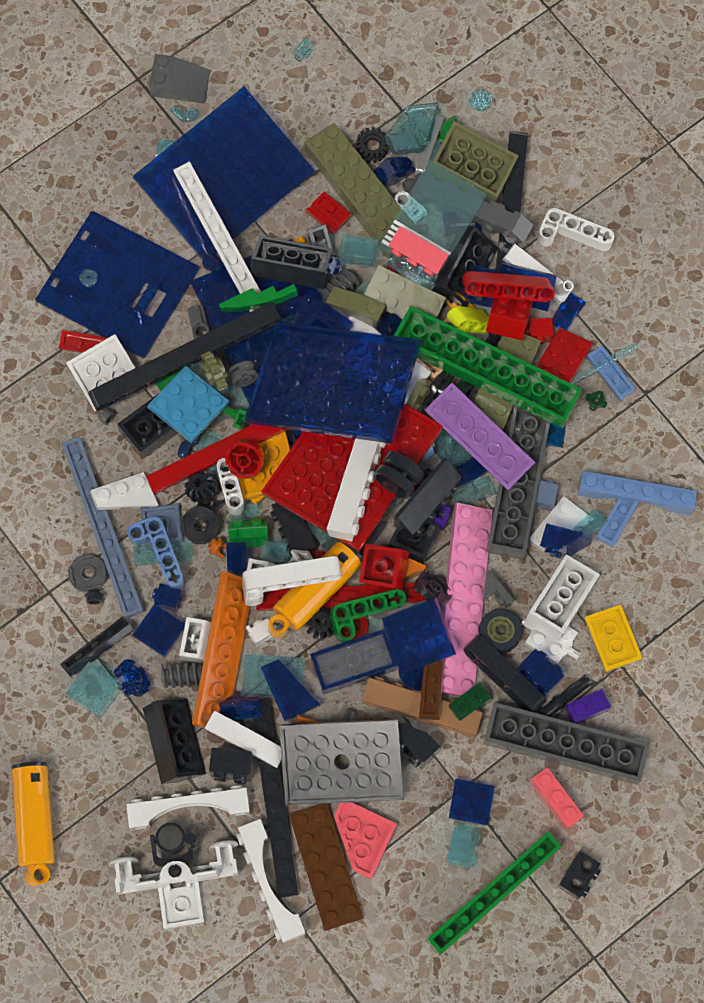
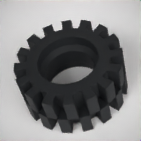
(372, 154)

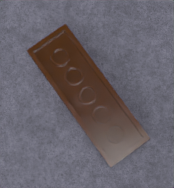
(325, 866)

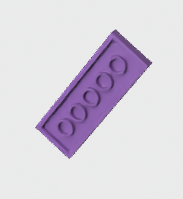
(480, 436)

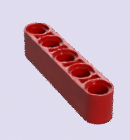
(501, 281)

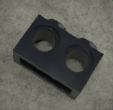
(575, 873)

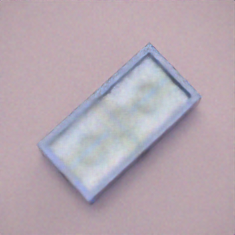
(353, 662)

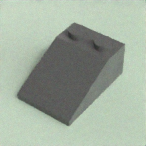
(178, 79)

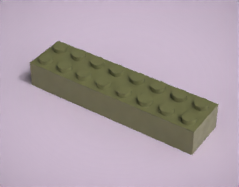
(353, 181)

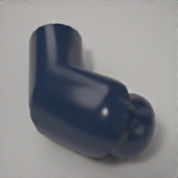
(185, 447)

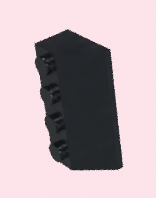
(471, 251)
(291, 262)
(428, 499)
(173, 740)

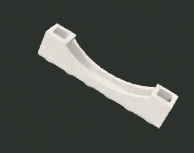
(142, 813)
(287, 924)

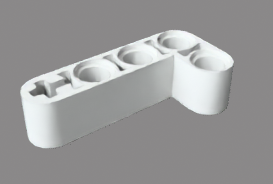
(574, 233)

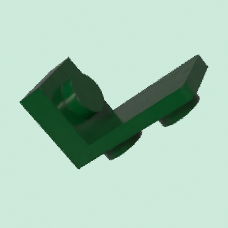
(470, 701)

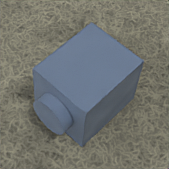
(546, 495)

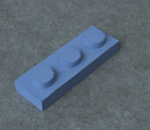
(612, 374)
(616, 521)

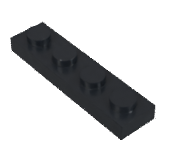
(96, 646)

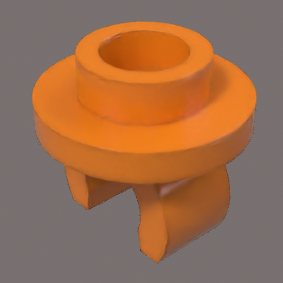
(215, 545)

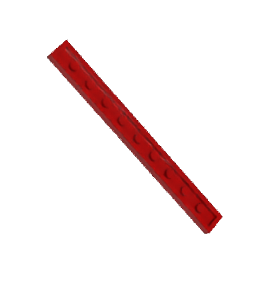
(345, 594)

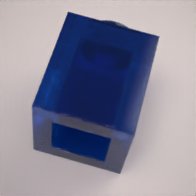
(167, 597)

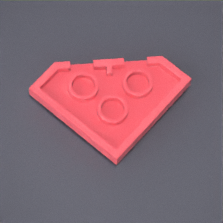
(363, 836)

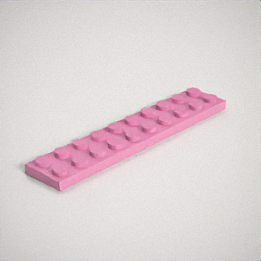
(466, 580)

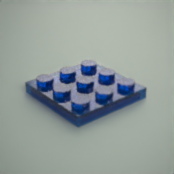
(418, 636)

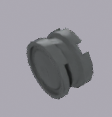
(243, 374)

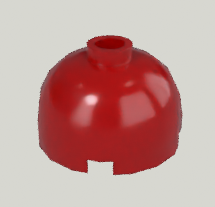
(245, 458)

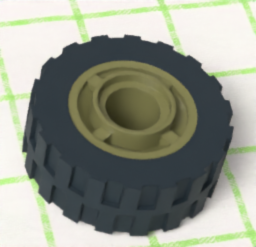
(505, 621)

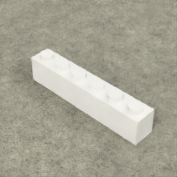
(354, 489)

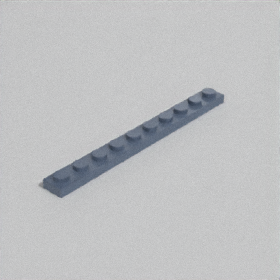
(102, 529)

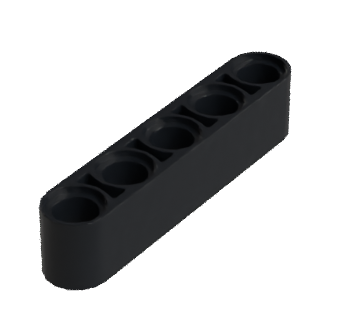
(504, 674)

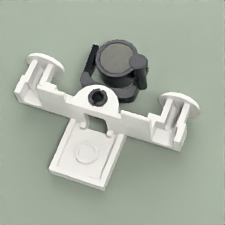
(183, 904)

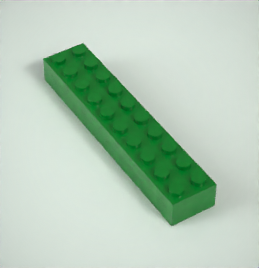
(490, 368)

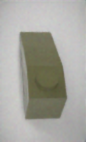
(356, 305)

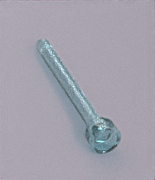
(605, 362)

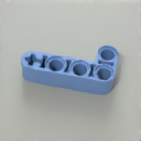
(161, 554)

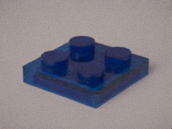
(159, 630)
(471, 802)

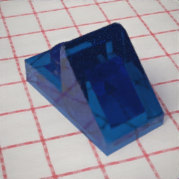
(568, 311)
(240, 708)

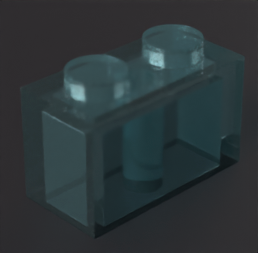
(358, 251)
(462, 846)

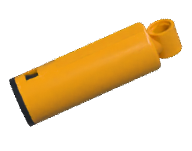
(304, 601)
(33, 820)

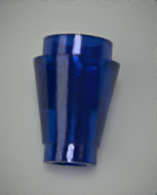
(214, 264)

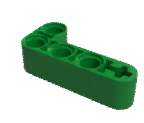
(368, 610)

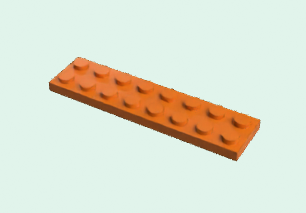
(222, 648)

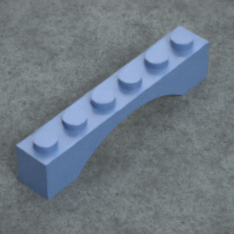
(611, 487)

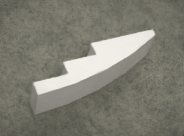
(244, 739)

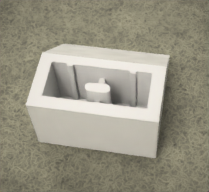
(194, 640)

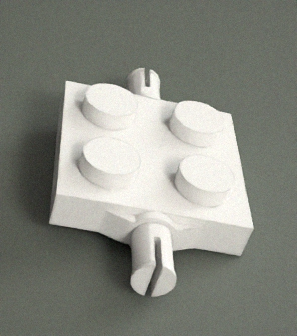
(551, 648)

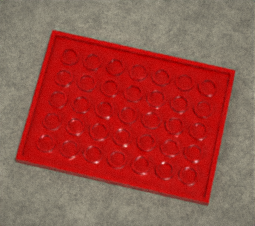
(315, 468)

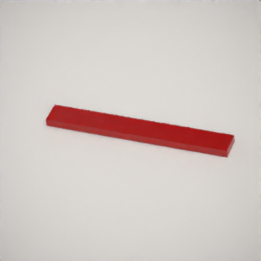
(206, 457)

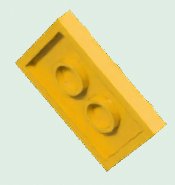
(613, 638)

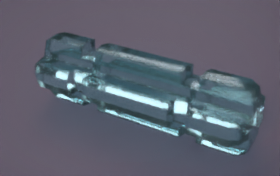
(375, 621)

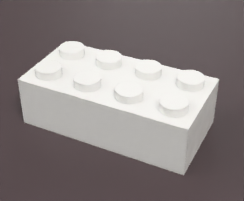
(561, 598)

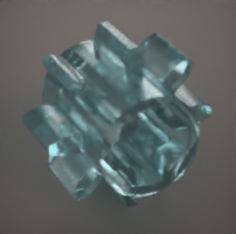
(480, 99)

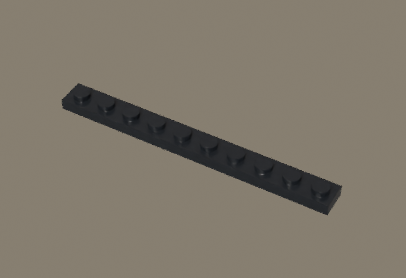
(276, 810)

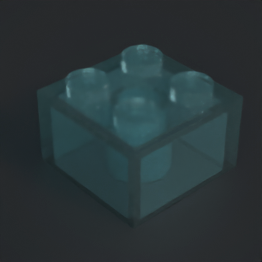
(94, 690)

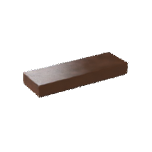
(432, 691)

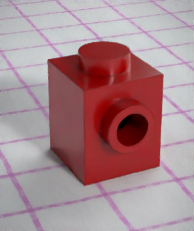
(540, 329)

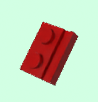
(329, 212)

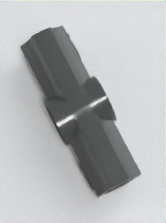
(198, 320)

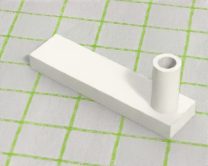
(519, 257)

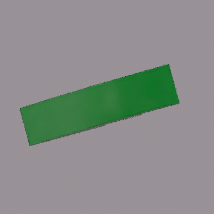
(250, 300)

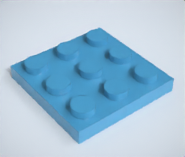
(188, 404)

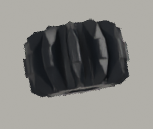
(201, 487)
(312, 624)

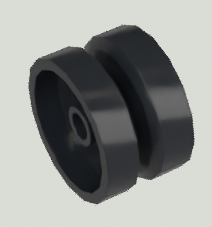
(398, 474)

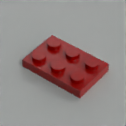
(564, 355)

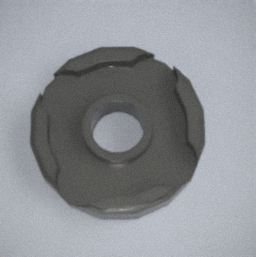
(85, 562)

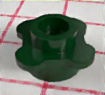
(596, 396)

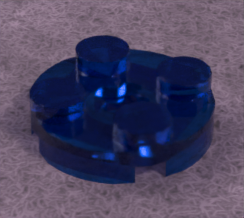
(133, 679)

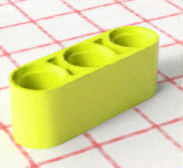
(468, 319)

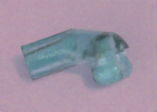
(184, 116)

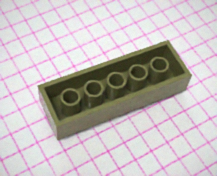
(493, 406)

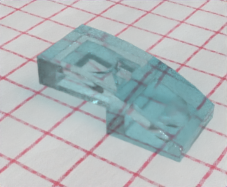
(475, 491)

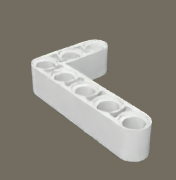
(288, 576)

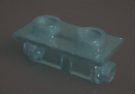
(590, 523)

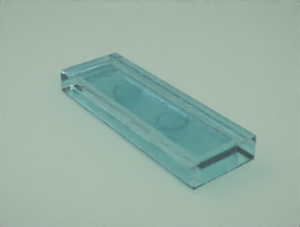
(145, 554)

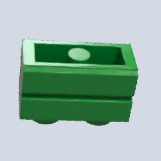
(248, 531)

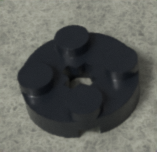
(192, 532)
(432, 588)

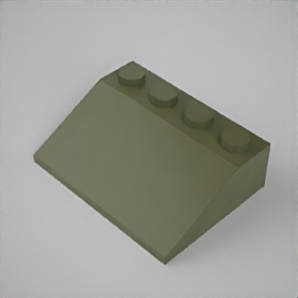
(475, 160)

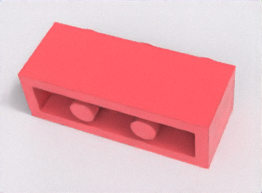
(418, 252)
(556, 799)

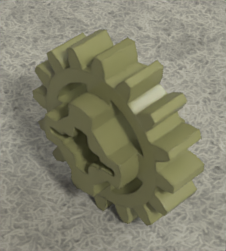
(214, 371)

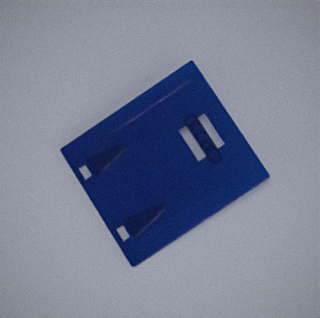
(123, 268)

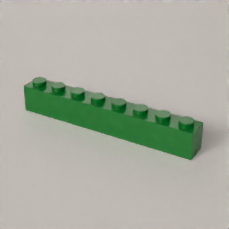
(493, 893)

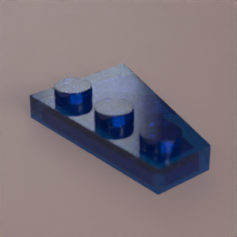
(287, 691)

